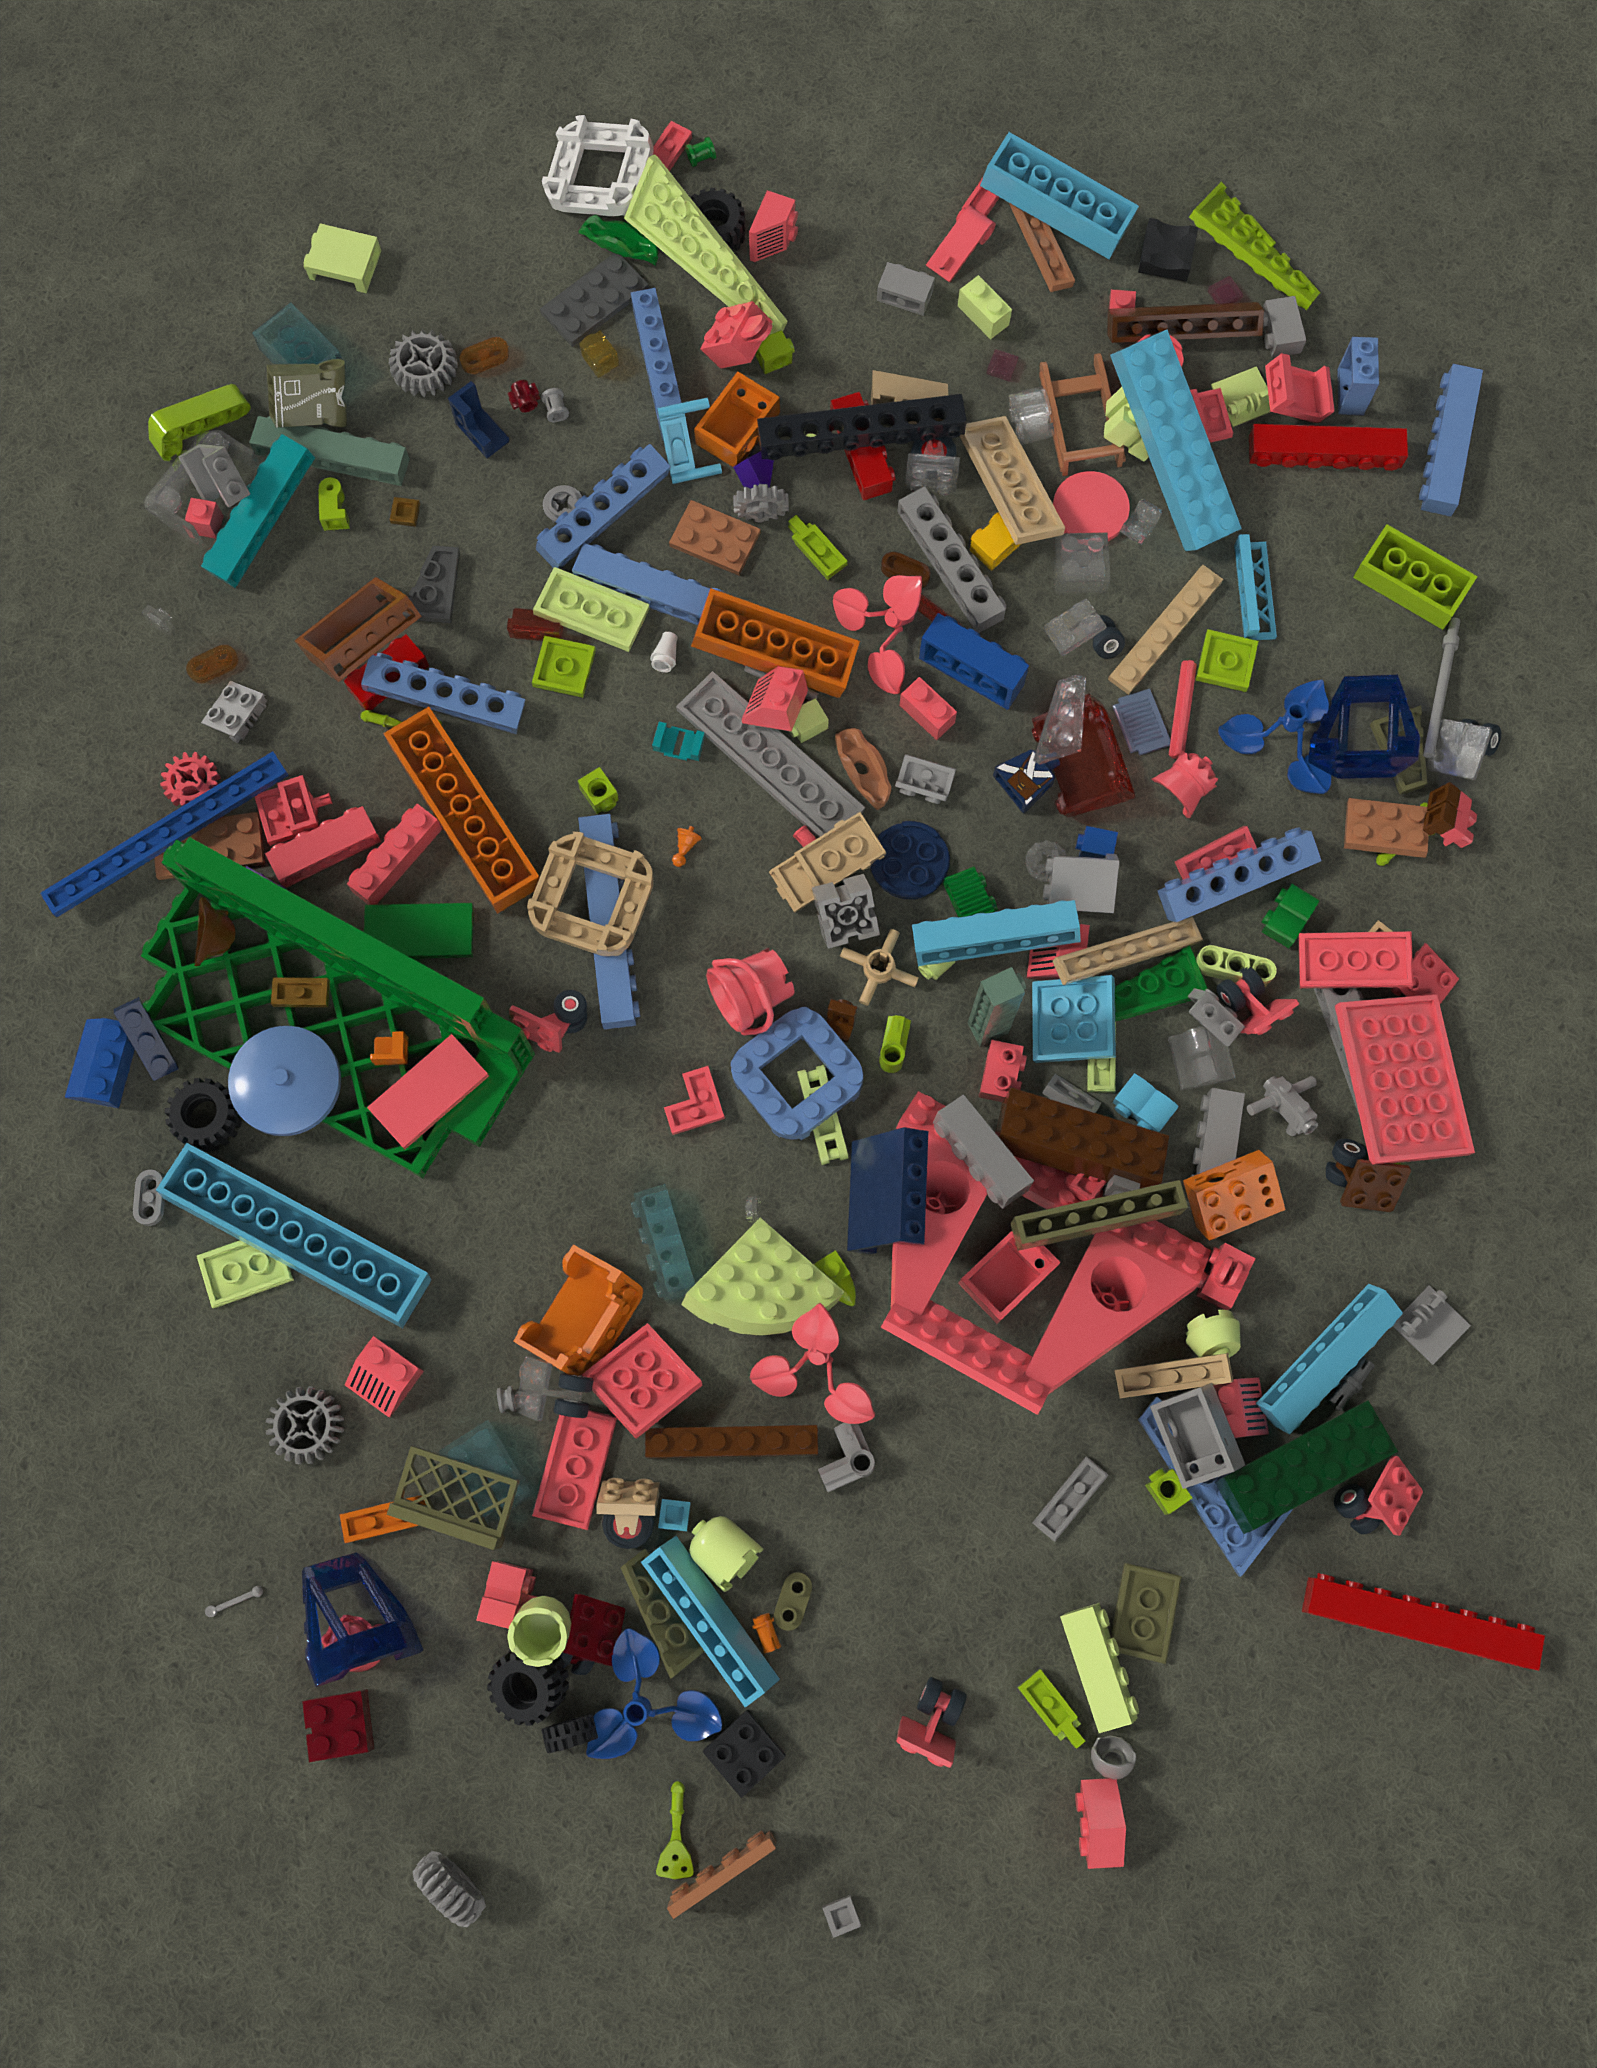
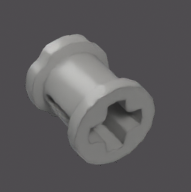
(554, 402)

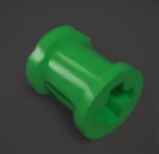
(700, 151)

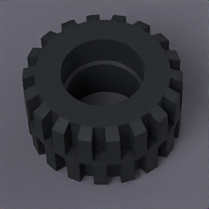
(723, 207)
(187, 1100)
(519, 1702)

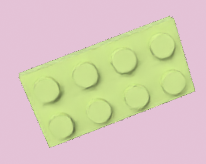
(591, 609)

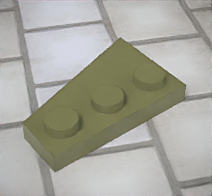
(1415, 775)

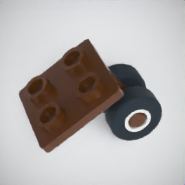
(1366, 1184)

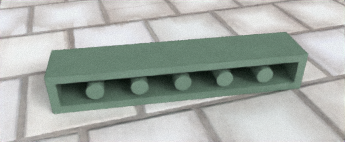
(338, 451)
(996, 1005)

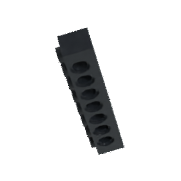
(871, 417)

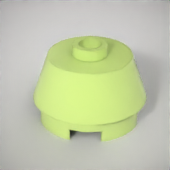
(1214, 1334)

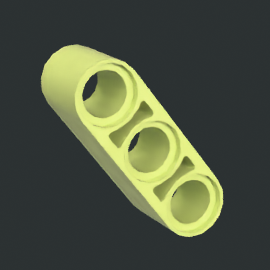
(1224, 956)

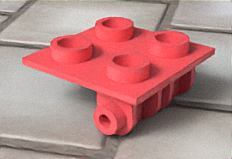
(1430, 976)

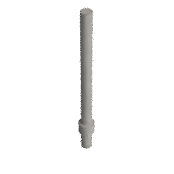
(1449, 644)

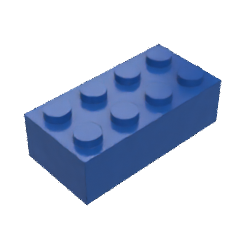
(973, 660)

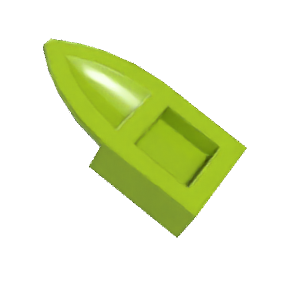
(836, 1271)

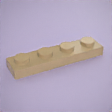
(1174, 1375)

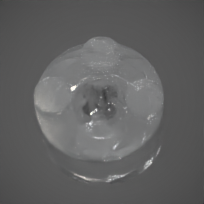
(1031, 415)

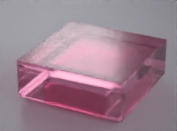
(1225, 291)
(1002, 365)

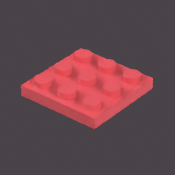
(642, 1380)

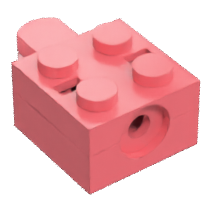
(736, 335)

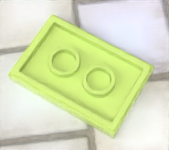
(239, 1272)

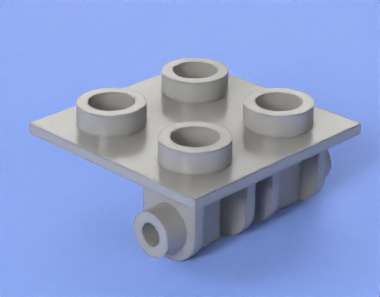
(234, 709)
(1431, 1324)

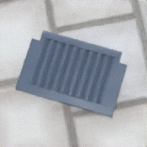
(1141, 722)

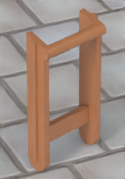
(1077, 386)

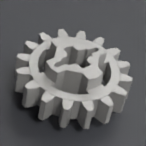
(761, 503)

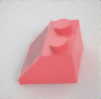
(772, 226)
(777, 699)
(1041, 959)
(382, 1376)
(1240, 1407)

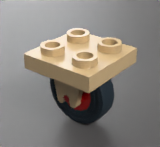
(628, 1510)

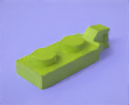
(817, 547)
(1051, 1708)

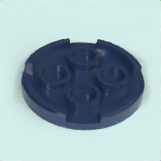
(913, 860)

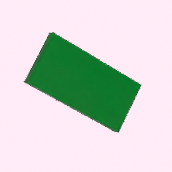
(423, 929)

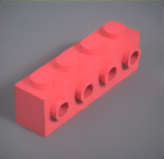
(323, 846)
(394, 855)

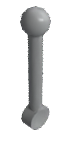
(212, 1610)

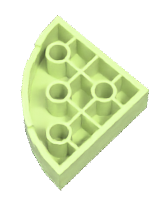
(760, 1286)

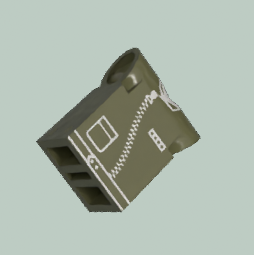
(307, 394)

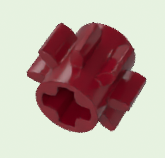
(524, 396)

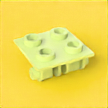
(1244, 396)

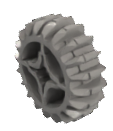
(416, 374)
(294, 1434)
(449, 1889)

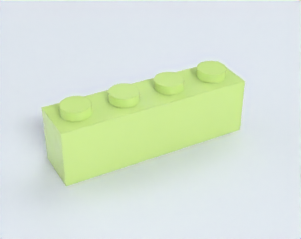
(1099, 1667)

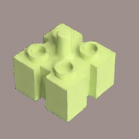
(1121, 426)

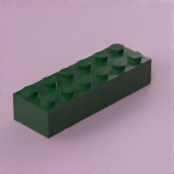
(1306, 1467)

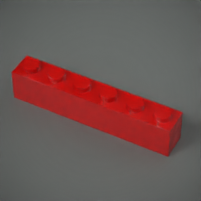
(1328, 446)

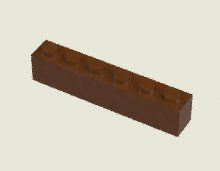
(1186, 321)
(731, 1441)

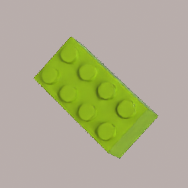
(1415, 577)

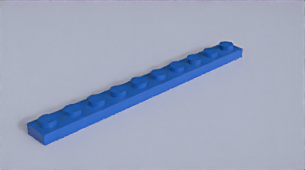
(163, 833)

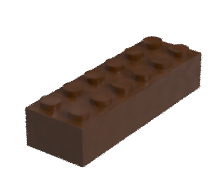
(1080, 1140)

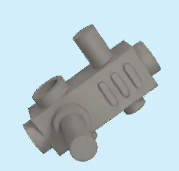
(1285, 1099)

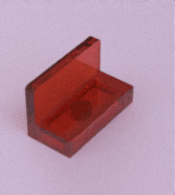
(532, 627)

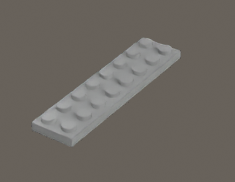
(768, 757)

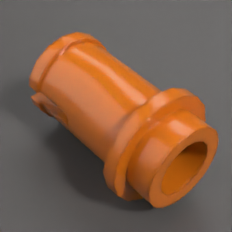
(766, 1632)

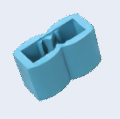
(1144, 1104)

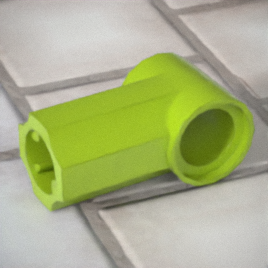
(894, 1042)

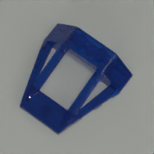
(1333, 754)
(351, 1651)

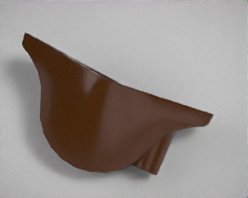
(215, 932)

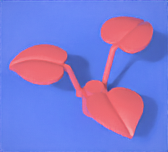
(903, 597)
(820, 1336)

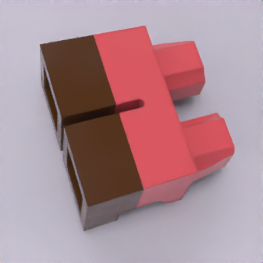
(1450, 815)

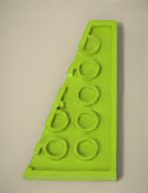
(1251, 244)

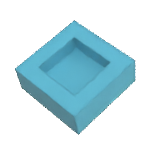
(674, 1515)

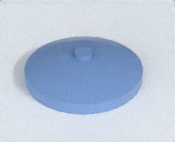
(284, 1081)

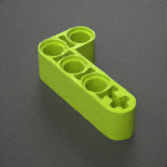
(194, 416)

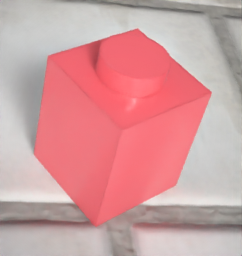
(205, 517)

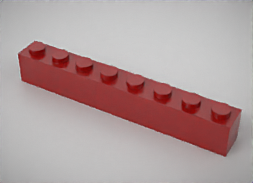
(1423, 1623)

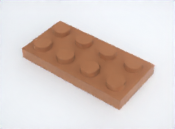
(232, 836)
(711, 1879)

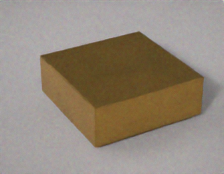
(404, 511)

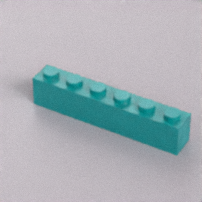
(259, 511)

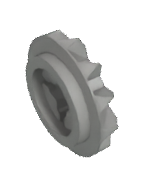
(559, 495)

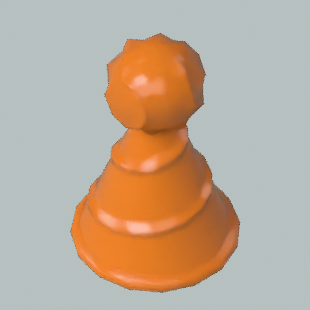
(686, 841)

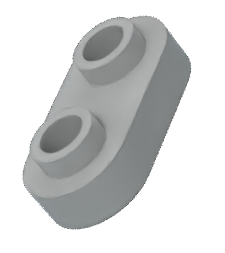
(146, 1198)

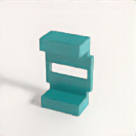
(666, 738)

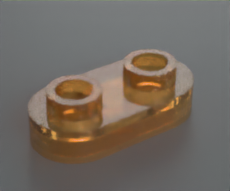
(483, 354)
(212, 665)

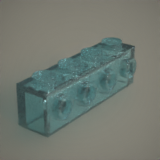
(664, 1241)

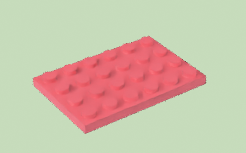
(1404, 1079)

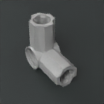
(843, 1470)

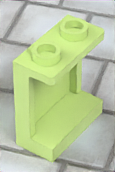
(343, 256)

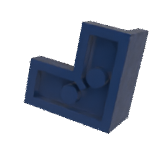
(475, 421)

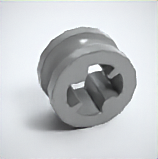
(505, 1399)

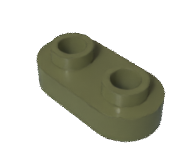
(792, 1601)

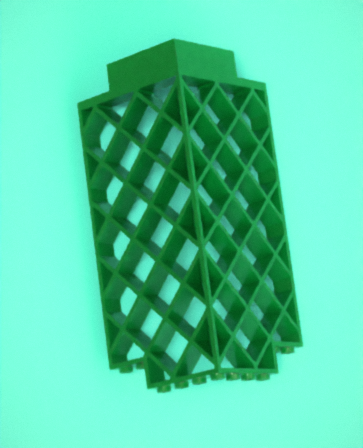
(346, 957)

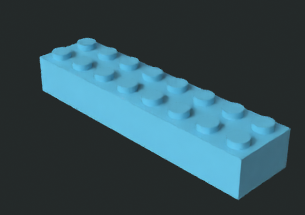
(1176, 441)

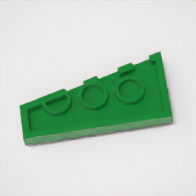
(1159, 986)

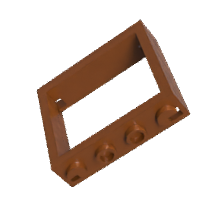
(367, 638)

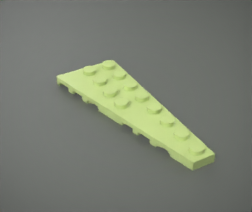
(678, 228)

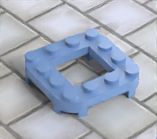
(821, 1104)

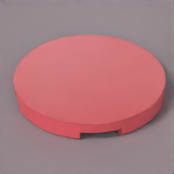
(1092, 504)

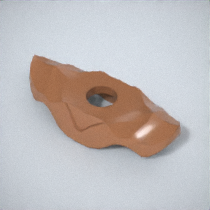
(855, 749)

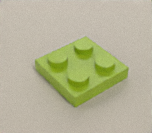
(1226, 660)
(563, 666)

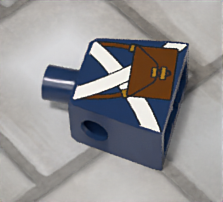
(1025, 779)

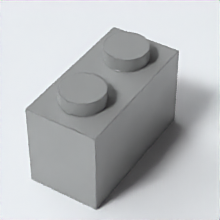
(905, 288)
(1283, 327)

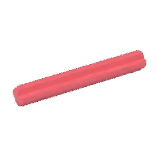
(1182, 708)

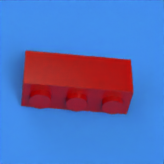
(400, 650)

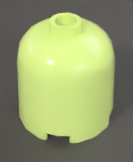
(723, 1550)
(539, 1631)

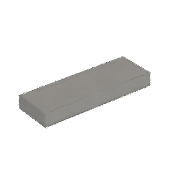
(1070, 1499)

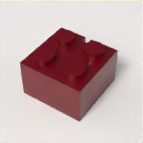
(338, 1725)

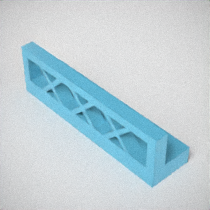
(1249, 590)

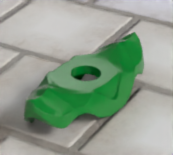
(619, 239)

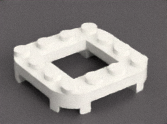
(582, 135)

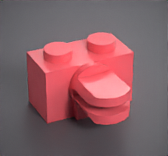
(1225, 1276)

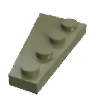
(667, 1629)

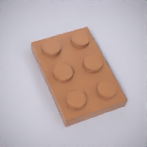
(714, 537)
(1386, 828)

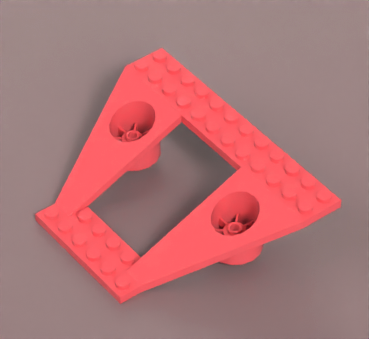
(1116, 1290)

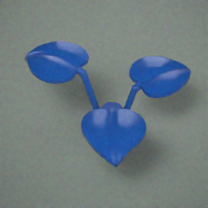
(1302, 705)
(636, 1658)

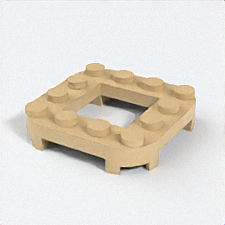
(604, 858)

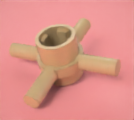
(874, 976)

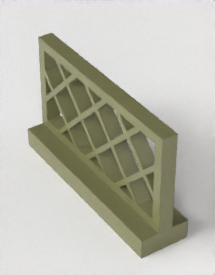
(448, 1523)

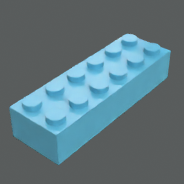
(1058, 195)

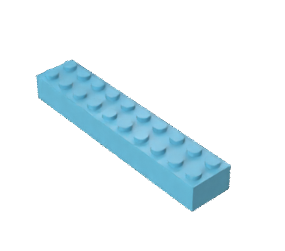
(294, 1235)

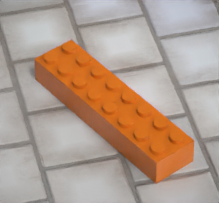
(463, 809)

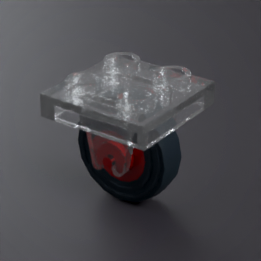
(933, 466)

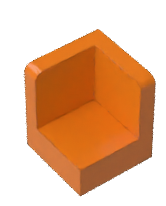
(391, 1050)

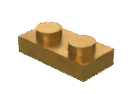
(300, 992)

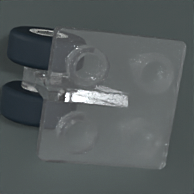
(1082, 624)
(1463, 746)
(535, 1388)

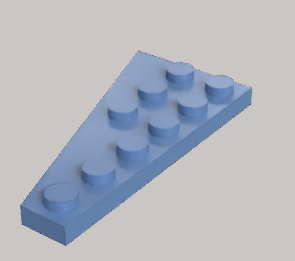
(1207, 1500)

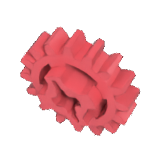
(189, 768)

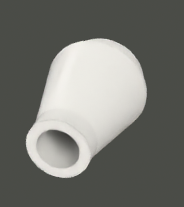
(664, 655)

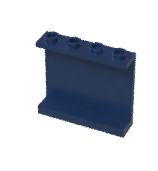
(888, 1190)

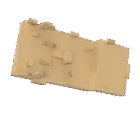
(826, 860)

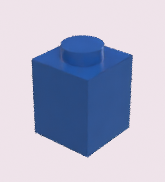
(1096, 842)

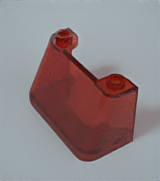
(1095, 774)

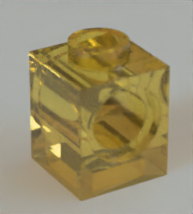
(599, 353)

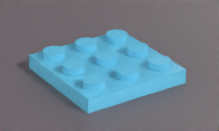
(1074, 1019)

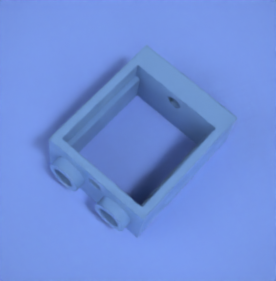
(1360, 374)

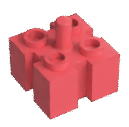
(505, 1593)

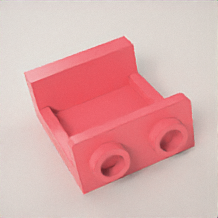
(1299, 391)

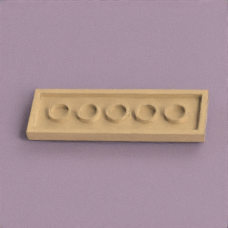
(1011, 481)

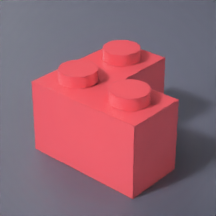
(1102, 1823)

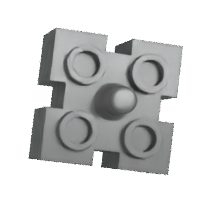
(845, 911)

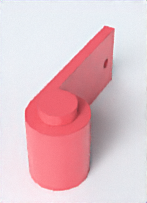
(960, 242)

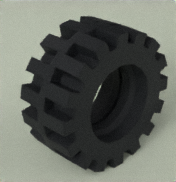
(569, 1733)

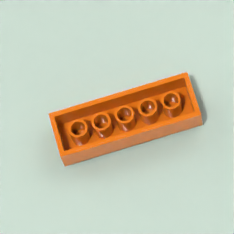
(772, 639)

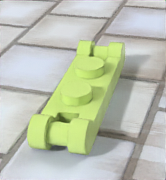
(830, 1128)

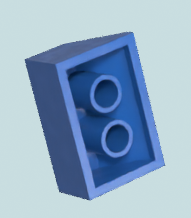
(101, 1064)

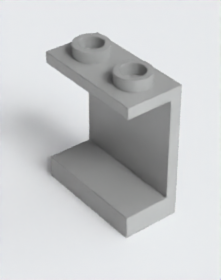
(214, 474)
(1082, 879)

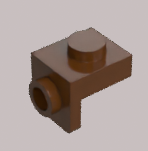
(842, 1018)

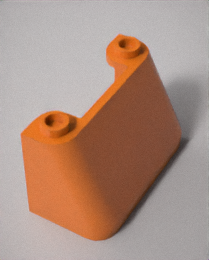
(584, 1314)

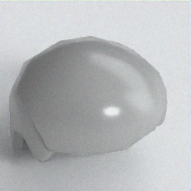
(1113, 1757)

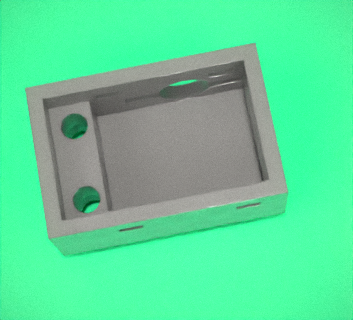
(1198, 1437)

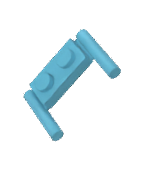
(678, 444)

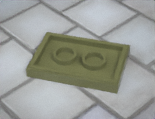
(1145, 1612)

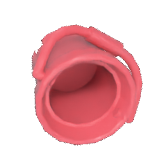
(749, 989)

